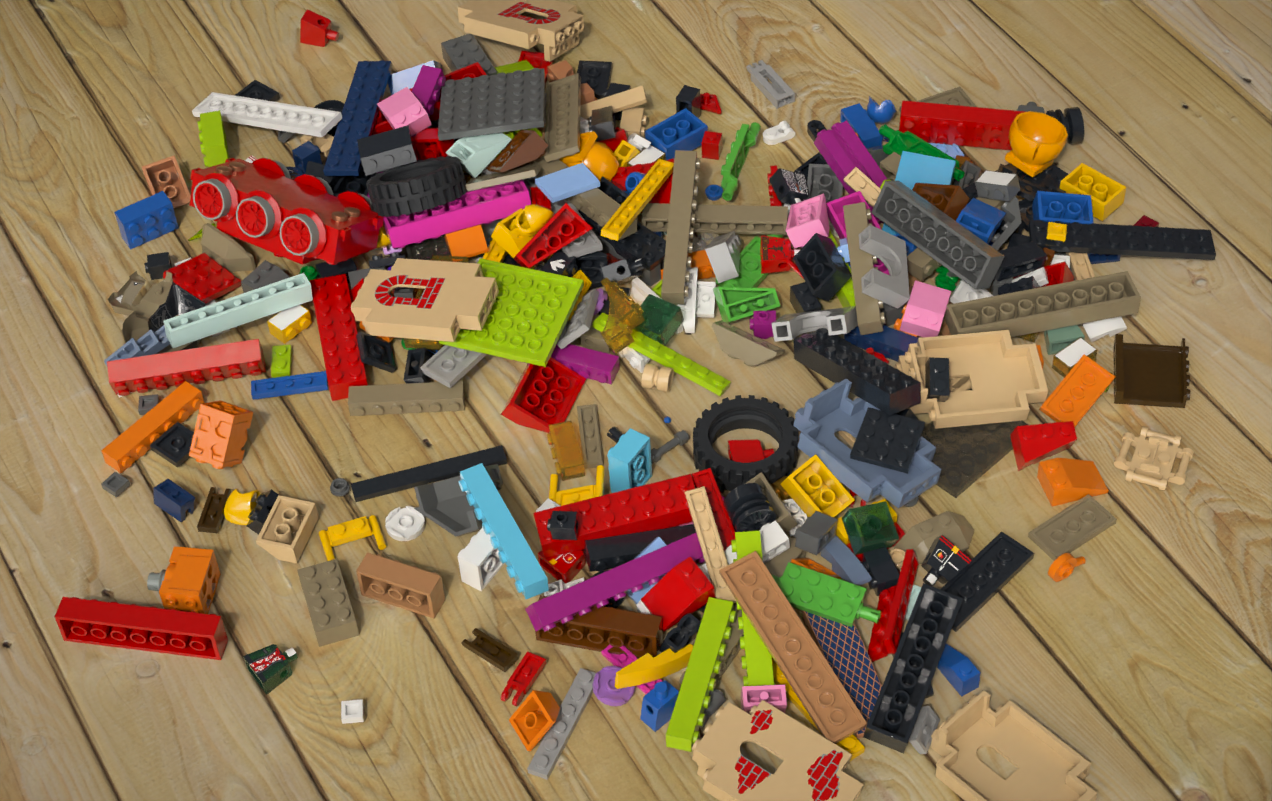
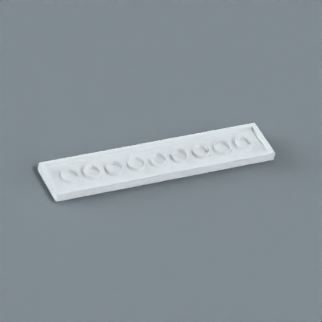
(270, 114)

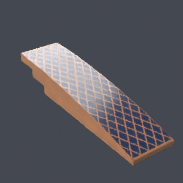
(849, 661)

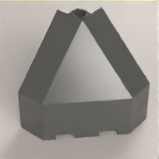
(448, 505)

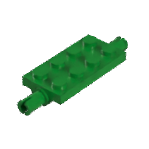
(911, 143)

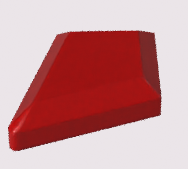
(710, 103)

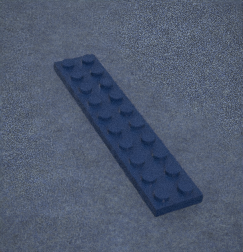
(357, 117)

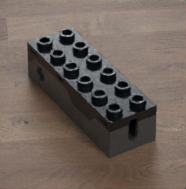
(638, 245)

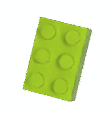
(213, 138)

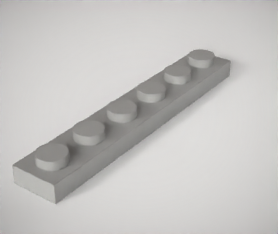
(561, 730)

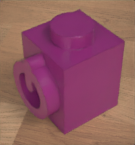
(762, 323)

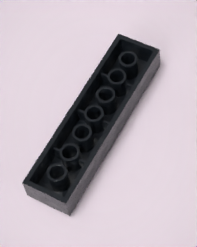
(870, 377)
(912, 668)

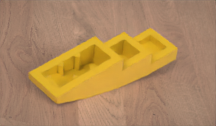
(651, 669)

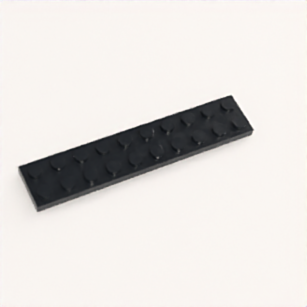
(1127, 240)

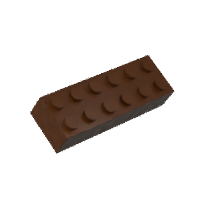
(607, 627)

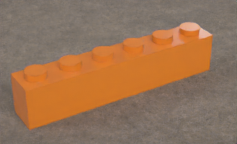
(137, 438)

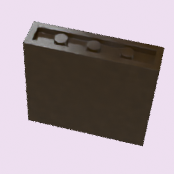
(1150, 374)

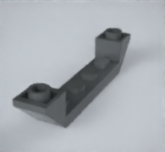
(1012, 220)

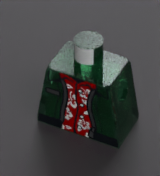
(270, 666)

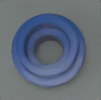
(714, 192)

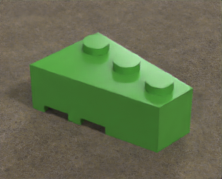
(741, 302)

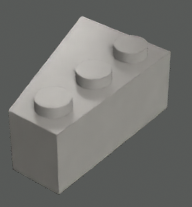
(725, 256)

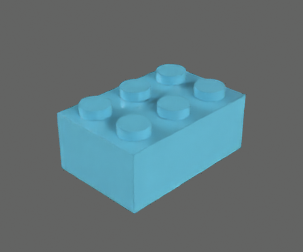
(630, 461)

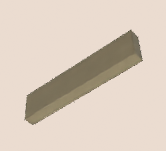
(589, 436)

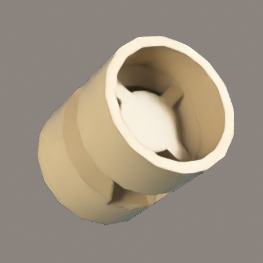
(656, 377)

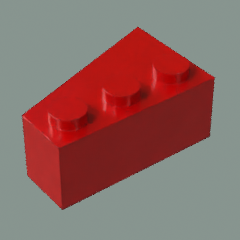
(1041, 441)

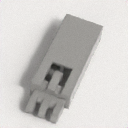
(776, 92)

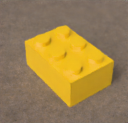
(1104, 191)
(817, 489)

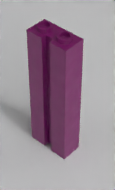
(844, 152)

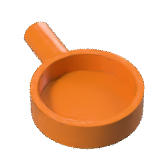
(1064, 566)

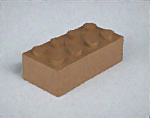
(400, 585)

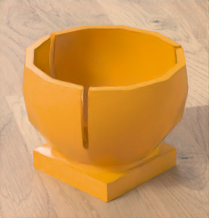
(1035, 142)
(594, 156)

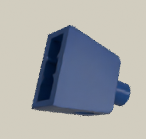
(659, 705)

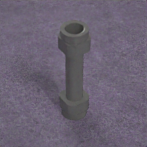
(679, 438)

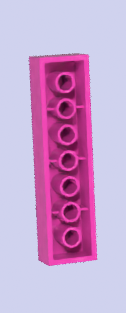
(465, 212)

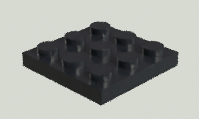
(887, 440)

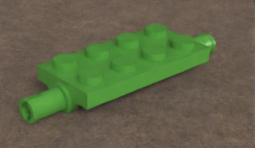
(736, 158)
(749, 267)
(825, 595)

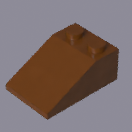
(520, 150)
(947, 198)

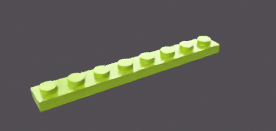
(672, 359)

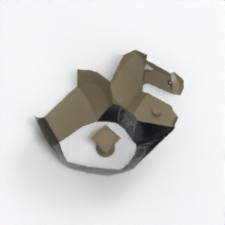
(159, 304)

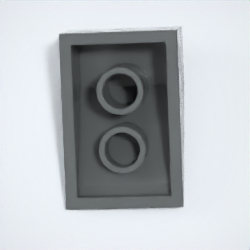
(824, 181)
(263, 275)

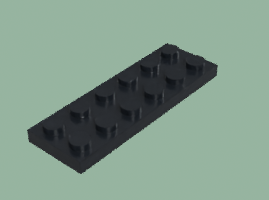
(987, 575)

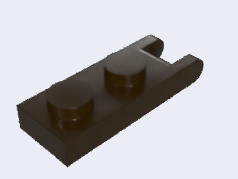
(213, 511)
(491, 650)

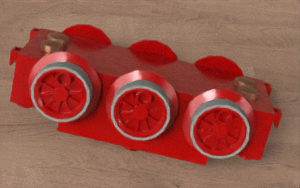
(285, 215)

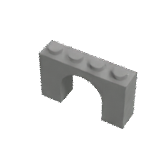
(891, 250)
(834, 320)

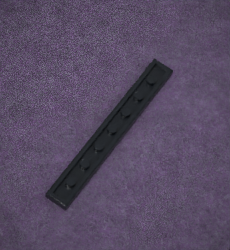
(426, 473)

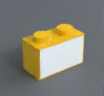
(289, 323)

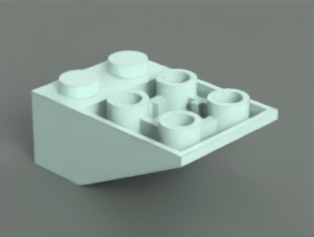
(478, 151)

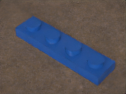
(289, 385)

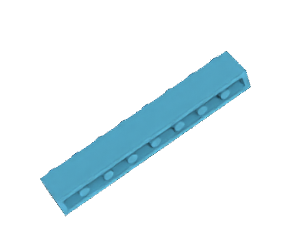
(504, 531)

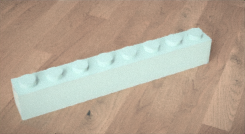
(238, 310)

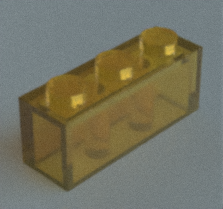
(565, 451)

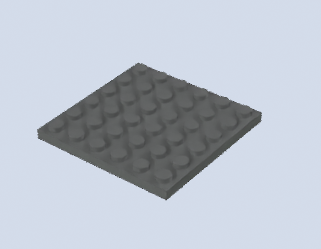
(492, 104)

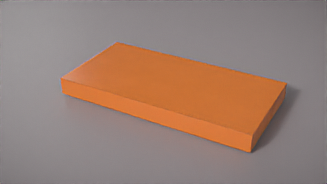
(1077, 391)

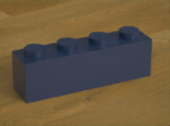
(888, 342)

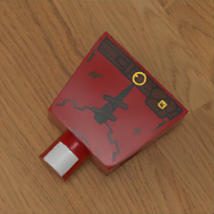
(774, 254)

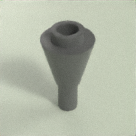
(716, 701)

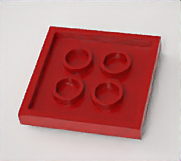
(204, 278)

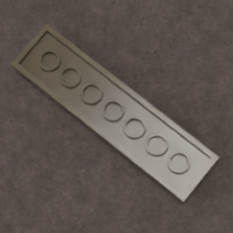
(563, 117)

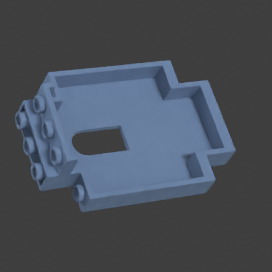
(836, 412)

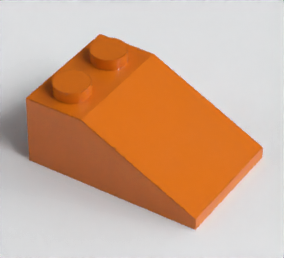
(1069, 480)

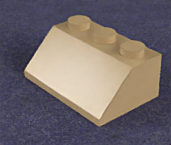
(288, 528)

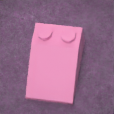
(404, 110)
(807, 219)
(925, 310)

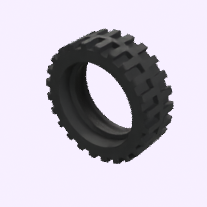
(417, 186)
(743, 414)

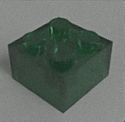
(660, 318)
(870, 527)

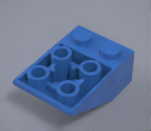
(981, 219)

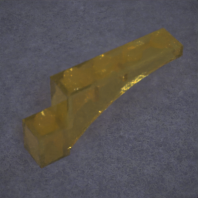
(622, 317)

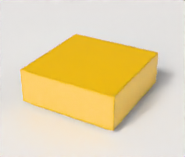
(1056, 231)

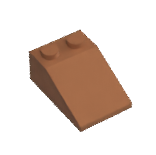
(167, 177)

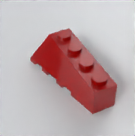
(554, 235)

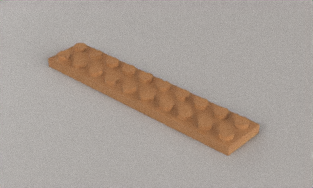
(793, 648)

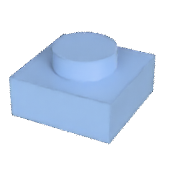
(843, 249)

